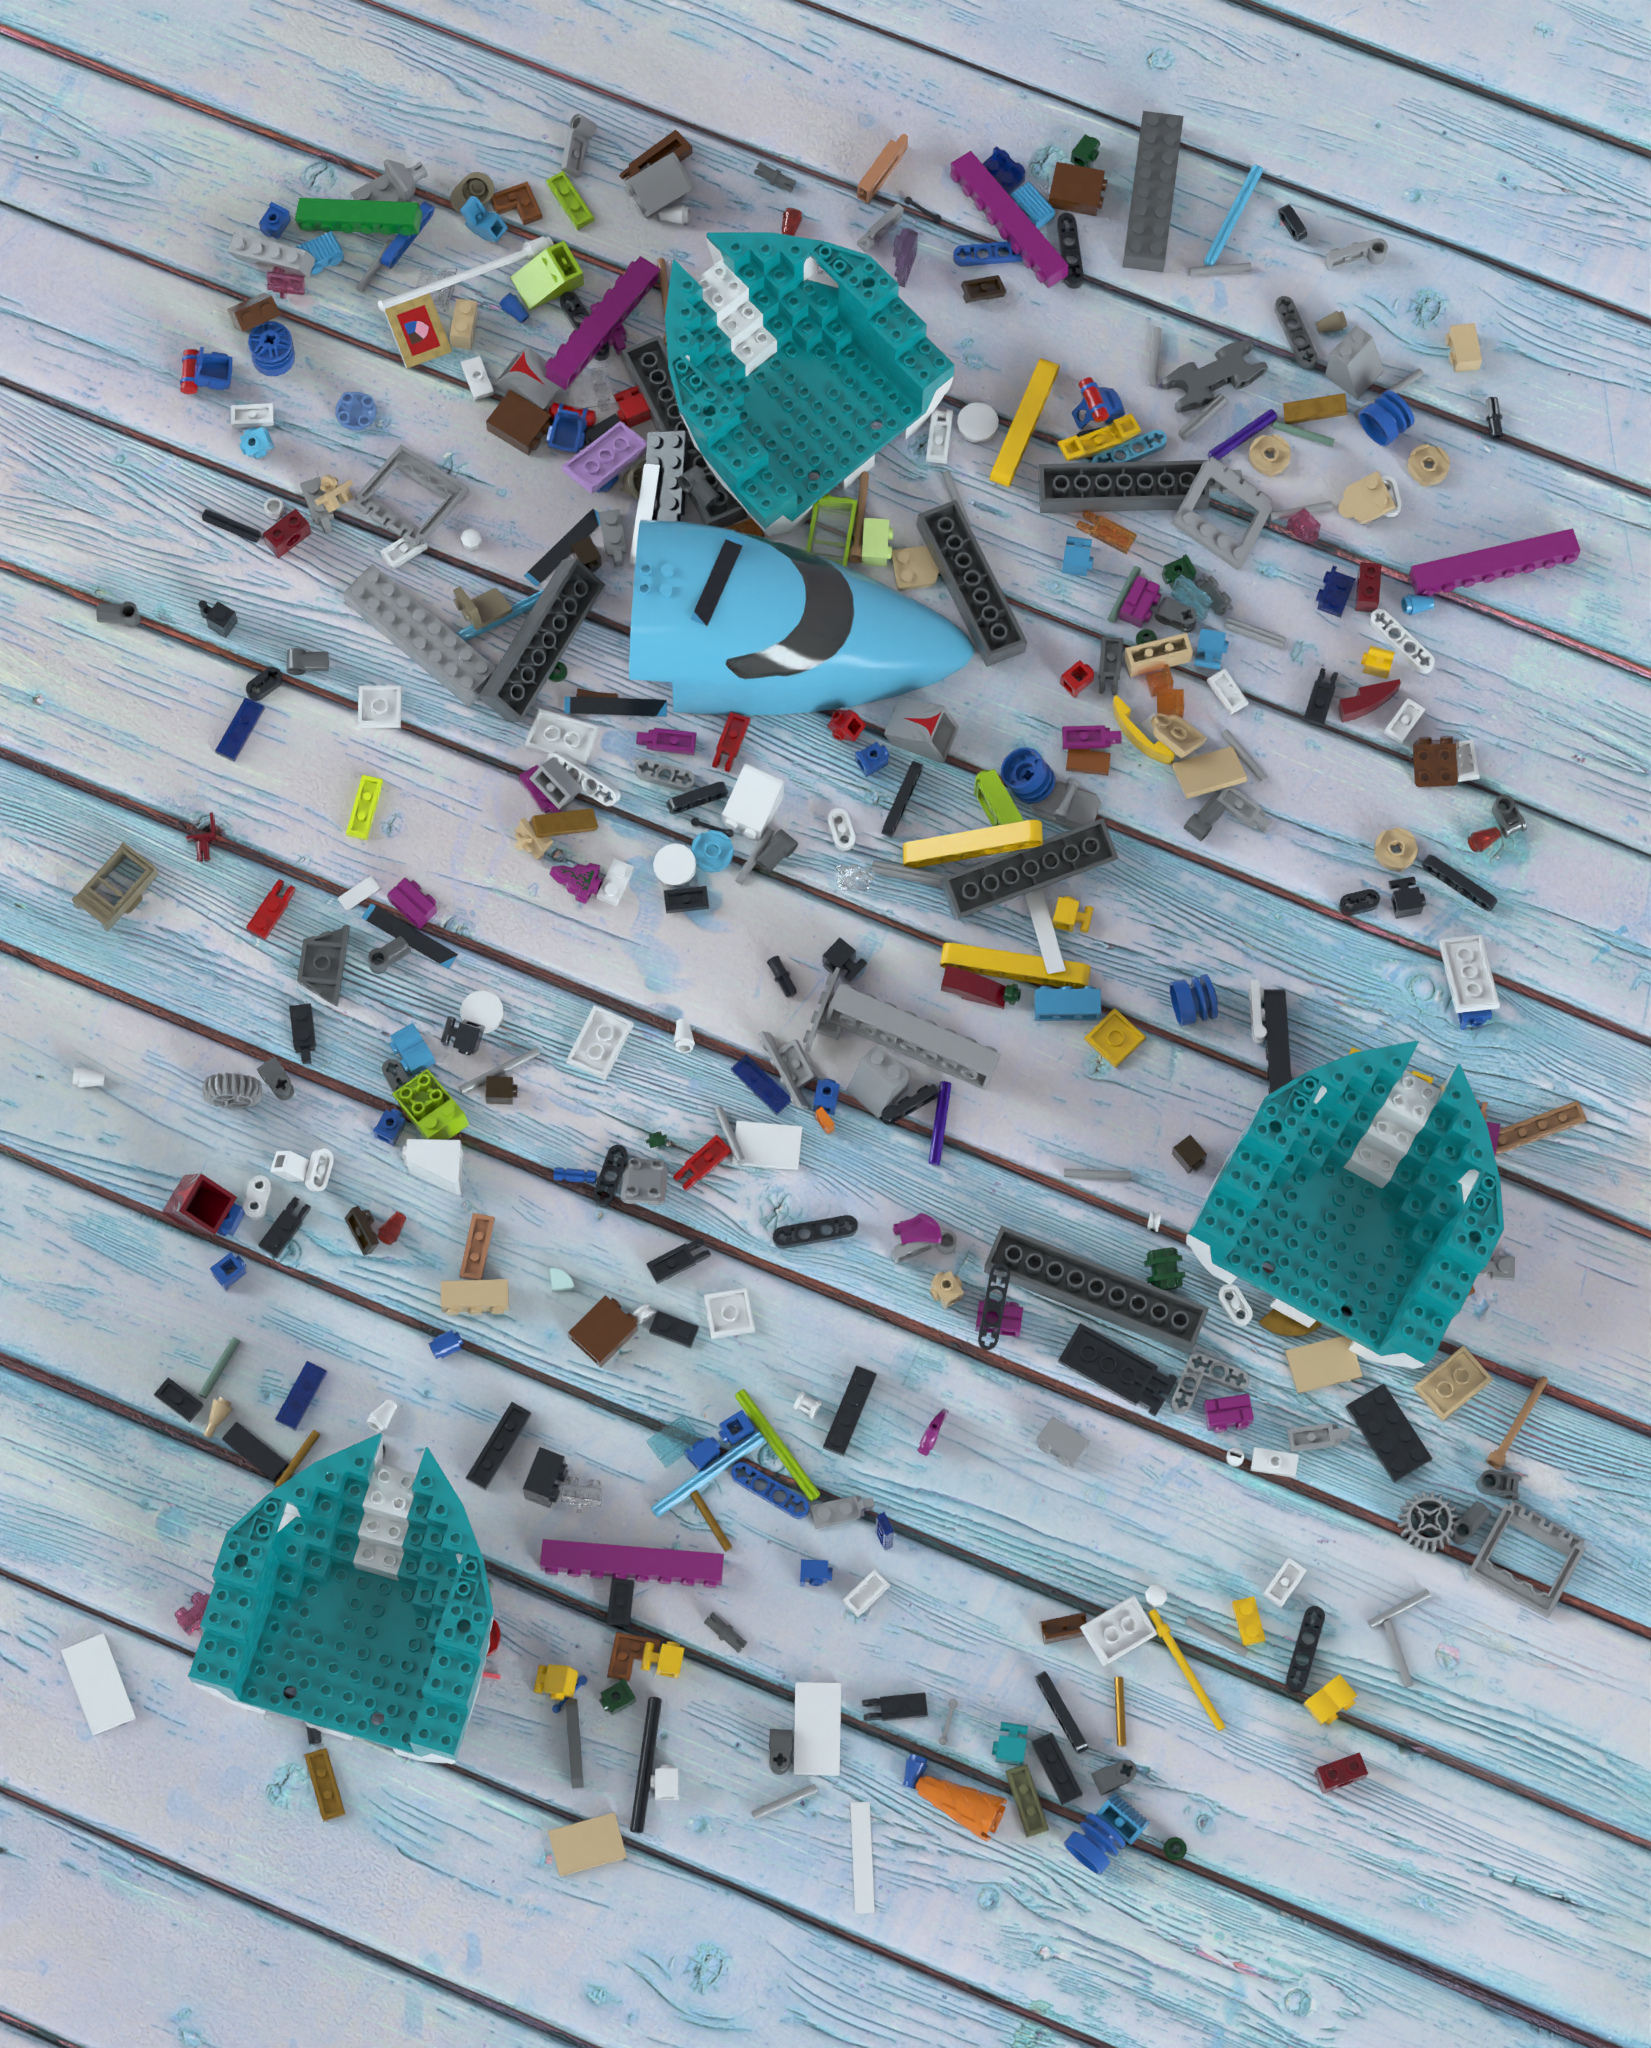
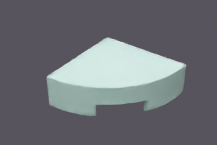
(560, 1280)

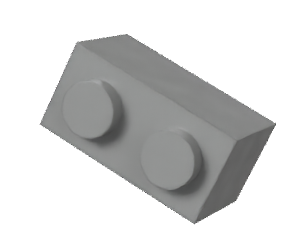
(556, 783)
(1062, 1442)

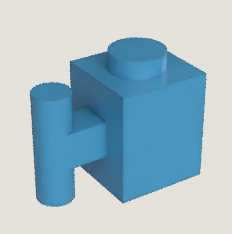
(1076, 558)
(1210, 646)

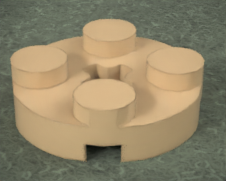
(1265, 465)
(1424, 475)
(1391, 860)

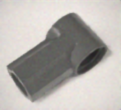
(695, 482)
(117, 613)
(301, 661)
(1201, 823)
(780, 846)
(389, 953)
(1470, 1522)

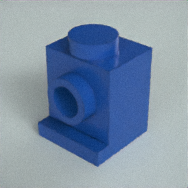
(281, 220)
(869, 764)
(1474, 1018)
(390, 1134)
(220, 1270)
(737, 1421)
(703, 1453)
(815, 1572)

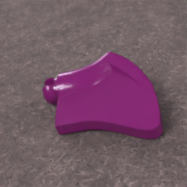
(918, 1229)
(931, 1434)

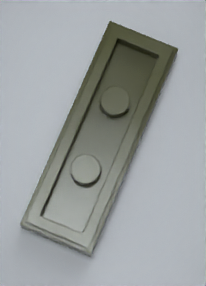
(1027, 1801)

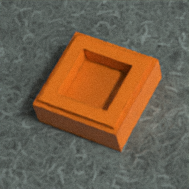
(824, 1120)

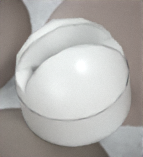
(1233, 1460)

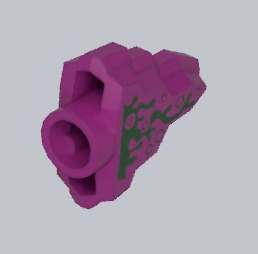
(579, 880)

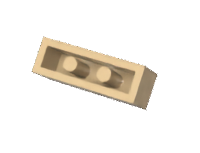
(1154, 654)
(475, 1296)

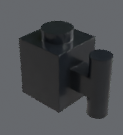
(219, 618)
(1406, 900)
(842, 956)
(466, 1036)

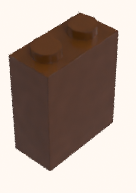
(1077, 189)
(253, 312)
(519, 422)
(603, 1330)

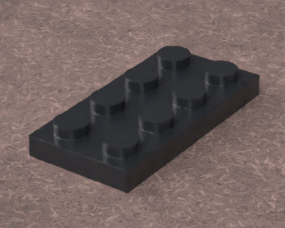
(1388, 1433)

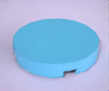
(712, 851)

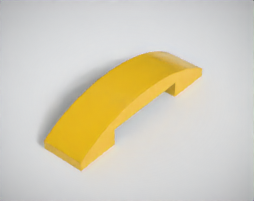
(1099, 440)
(1155, 751)

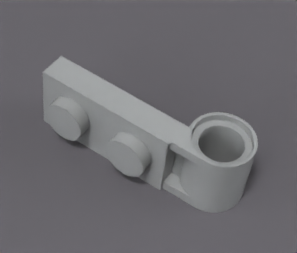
(578, 133)
(1357, 251)
(909, 1250)

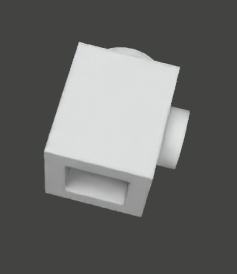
(289, 1166)
(666, 1783)

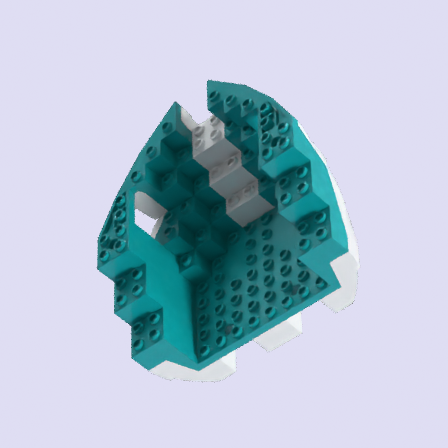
(794, 368)
(1361, 1200)
(355, 1601)

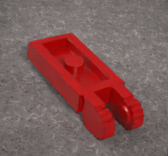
(731, 739)
(270, 910)
(703, 1161)

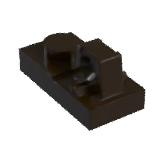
(983, 289)
(359, 1224)

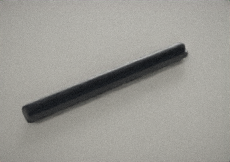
(645, 1765)

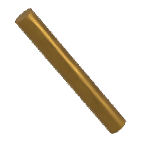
(297, 1459)
(711, 1521)
(1120, 1711)

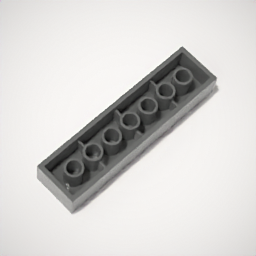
(1153, 191)
(1118, 486)
(971, 583)
(542, 640)
(1028, 869)

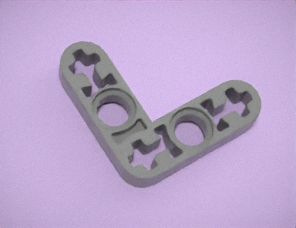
(1198, 1374)

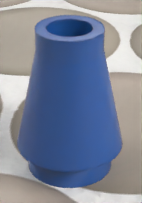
(513, 307)
(914, 1770)

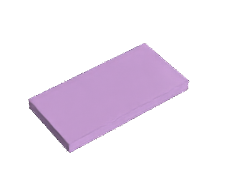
(605, 457)

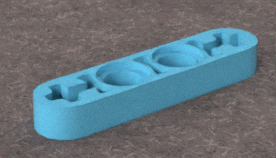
(1127, 448)

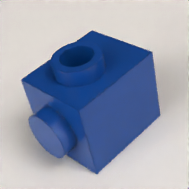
(826, 1095)
(231, 1221)

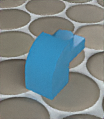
(482, 222)

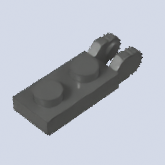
(1110, 662)

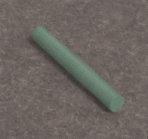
(1303, 433)
(1116, 609)
(227, 1354)

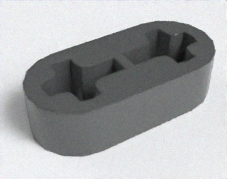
(391, 1080)

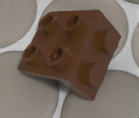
(1435, 761)

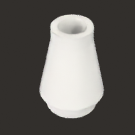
(677, 214)
(683, 1036)
(86, 1077)
(380, 1418)

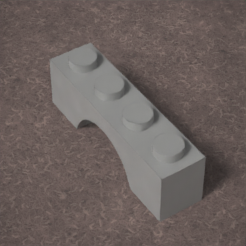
(279, 255)

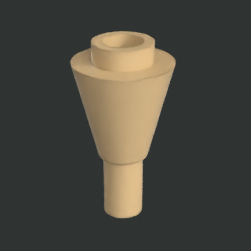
(219, 1411)

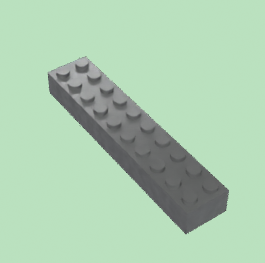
(650, 373)
(1097, 1290)

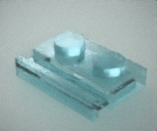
(1188, 594)
(673, 1441)

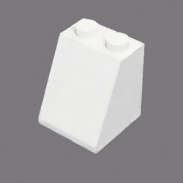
(753, 802)
(436, 1162)

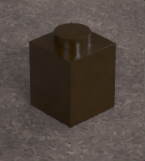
(587, 554)
(500, 1090)
(1189, 1154)

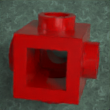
(846, 725)

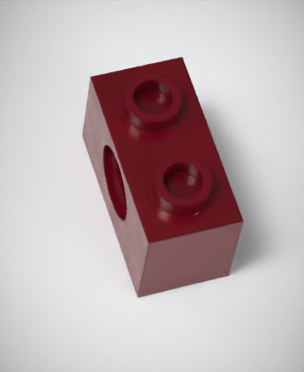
(287, 533)
(1368, 587)
(1341, 1773)

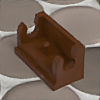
(1062, 1628)

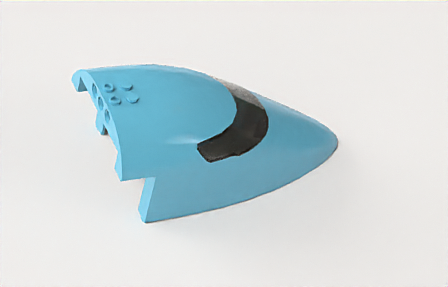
(785, 631)

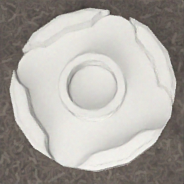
(977, 422)
(675, 865)
(483, 1009)

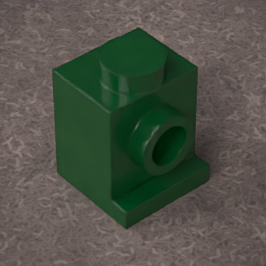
(1085, 151)
(1183, 564)
(626, 1697)

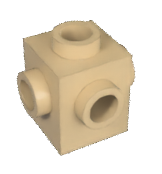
(946, 1289)

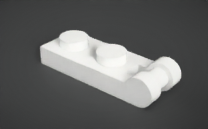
(939, 436)
(1257, 1013)

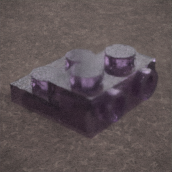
(905, 253)

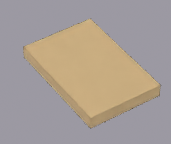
(1209, 772)
(1323, 1364)
(1452, 1383)
(587, 1844)

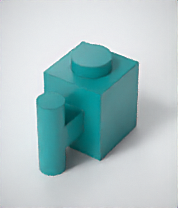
(1010, 1748)

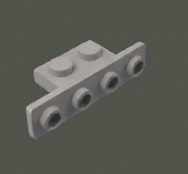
(818, 1019)
(792, 1065)

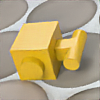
(1377, 662)
(1067, 914)
(667, 1661)
(556, 1681)

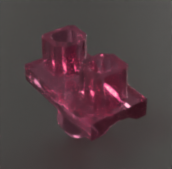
(285, 283)
(192, 1619)

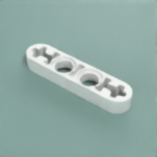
(1399, 643)
(586, 774)

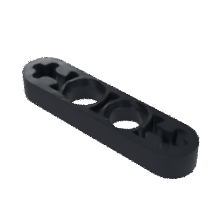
(1070, 250)
(579, 309)
(902, 799)
(1459, 883)
(814, 1228)
(997, 1307)
(1306, 1649)
(1061, 1712)

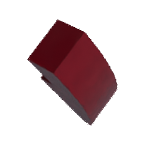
(1367, 700)
(973, 987)

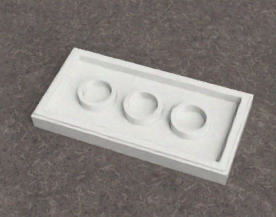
(1469, 973)
(98, 1684)
(817, 1729)

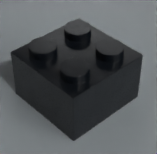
(545, 1477)

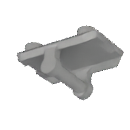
(1068, 805)
(644, 1181)

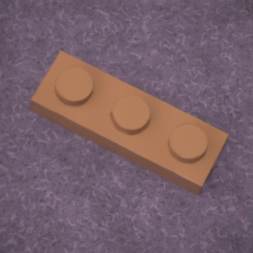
(477, 1247)

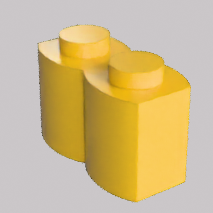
(1330, 1700)

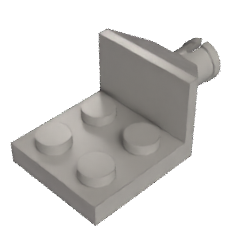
(394, 185)

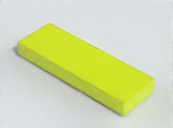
(364, 807)

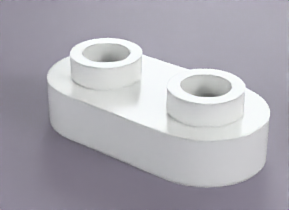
(1393, 490)
(841, 830)
(318, 1173)
(257, 1196)
(1236, 1305)

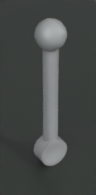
(952, 1704)

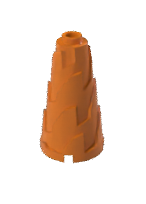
(965, 1805)

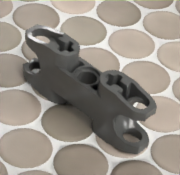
(1227, 369)

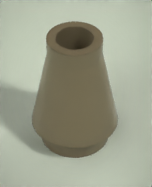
(1334, 322)

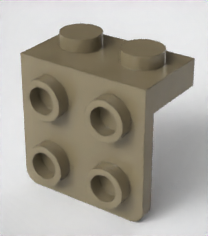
(483, 608)

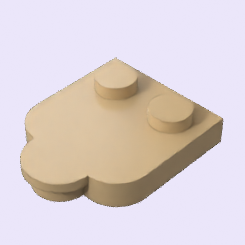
(1366, 499)
(914, 568)
(1177, 734)

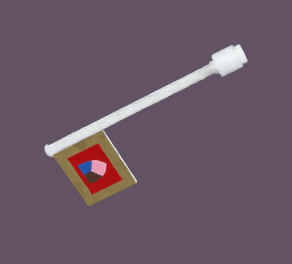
(416, 320)

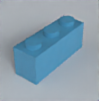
(1067, 1004)

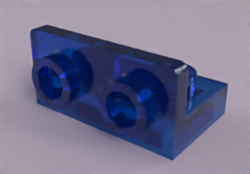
(1005, 170)
(1335, 593)

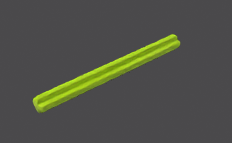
(777, 1445)

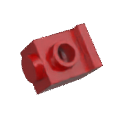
(1078, 670)

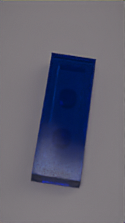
(239, 729)
(761, 1084)
(301, 1395)
(884, 1531)

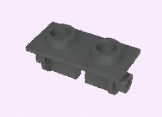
(1220, 600)

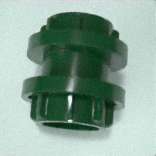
(1164, 1268)

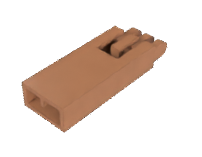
(881, 168)

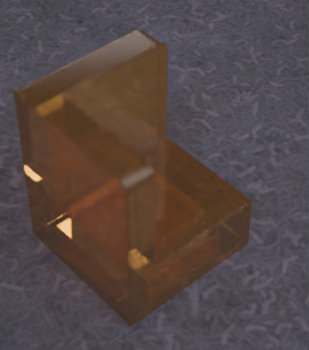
(1159, 680)
(1170, 702)

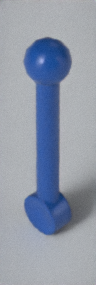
(581, 1681)

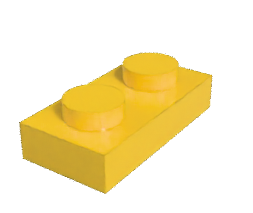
(1248, 1621)

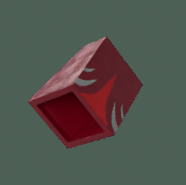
(199, 1203)

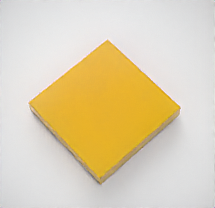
(1115, 1038)

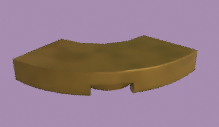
(1285, 1326)

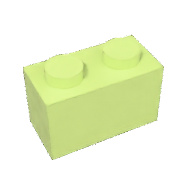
(875, 542)

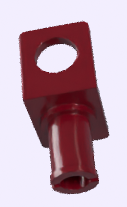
(202, 841)

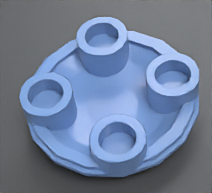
(355, 410)

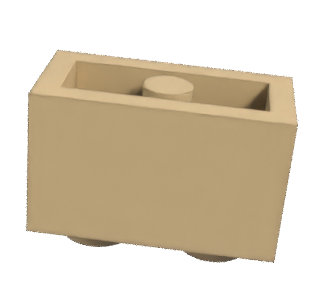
(464, 323)
(1464, 347)

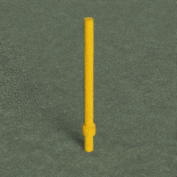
(1164, 1631)

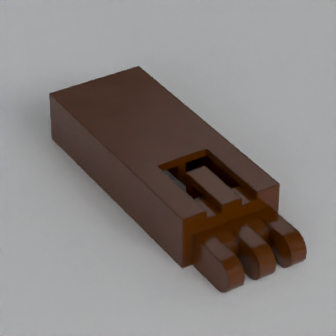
(671, 143)

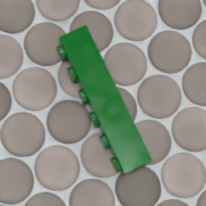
(359, 216)

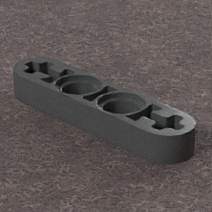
(1293, 333)
(574, 1743)

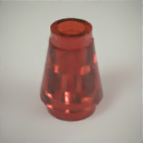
(791, 221)
(1483, 839)
(391, 1228)

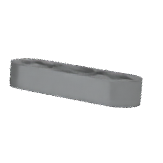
(681, 774)

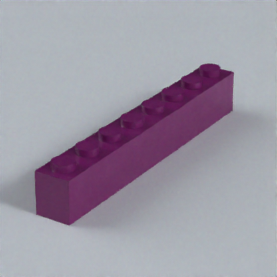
(1009, 219)
(602, 322)
(1494, 563)
(631, 1562)

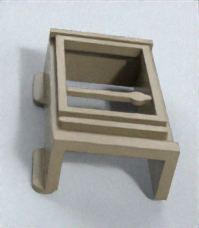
(101, 908)

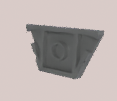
(323, 963)

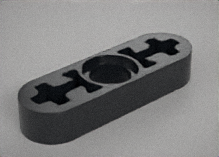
(697, 797)
(599, 1189)

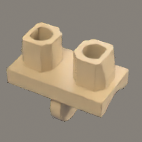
(332, 490)
(529, 842)

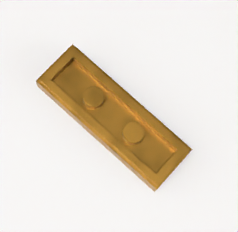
(1315, 408)
(564, 823)
(324, 1784)

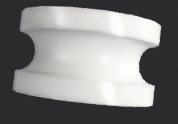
(1154, 1221)
(644, 1313)

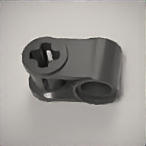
(1175, 615)
(1508, 820)
(275, 1077)
(1504, 1484)
(780, 1747)
(1110, 1777)

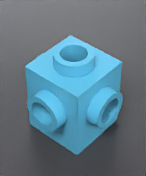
(256, 442)

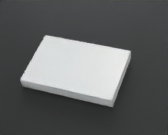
(561, 733)
(599, 1042)
(769, 1145)
(1118, 1630)

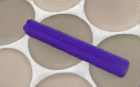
(1243, 435)
(940, 1123)

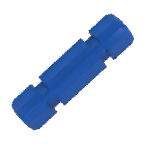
(575, 1175)

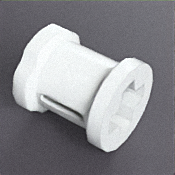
(807, 1404)

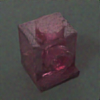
(1304, 526)

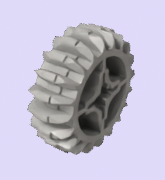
(232, 1090)
(1422, 1515)

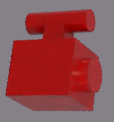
(632, 407)

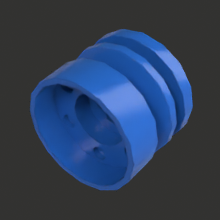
(271, 348)
(1386, 418)
(1028, 775)
(1198, 999)
(1097, 1840)

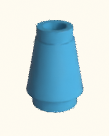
(1415, 604)

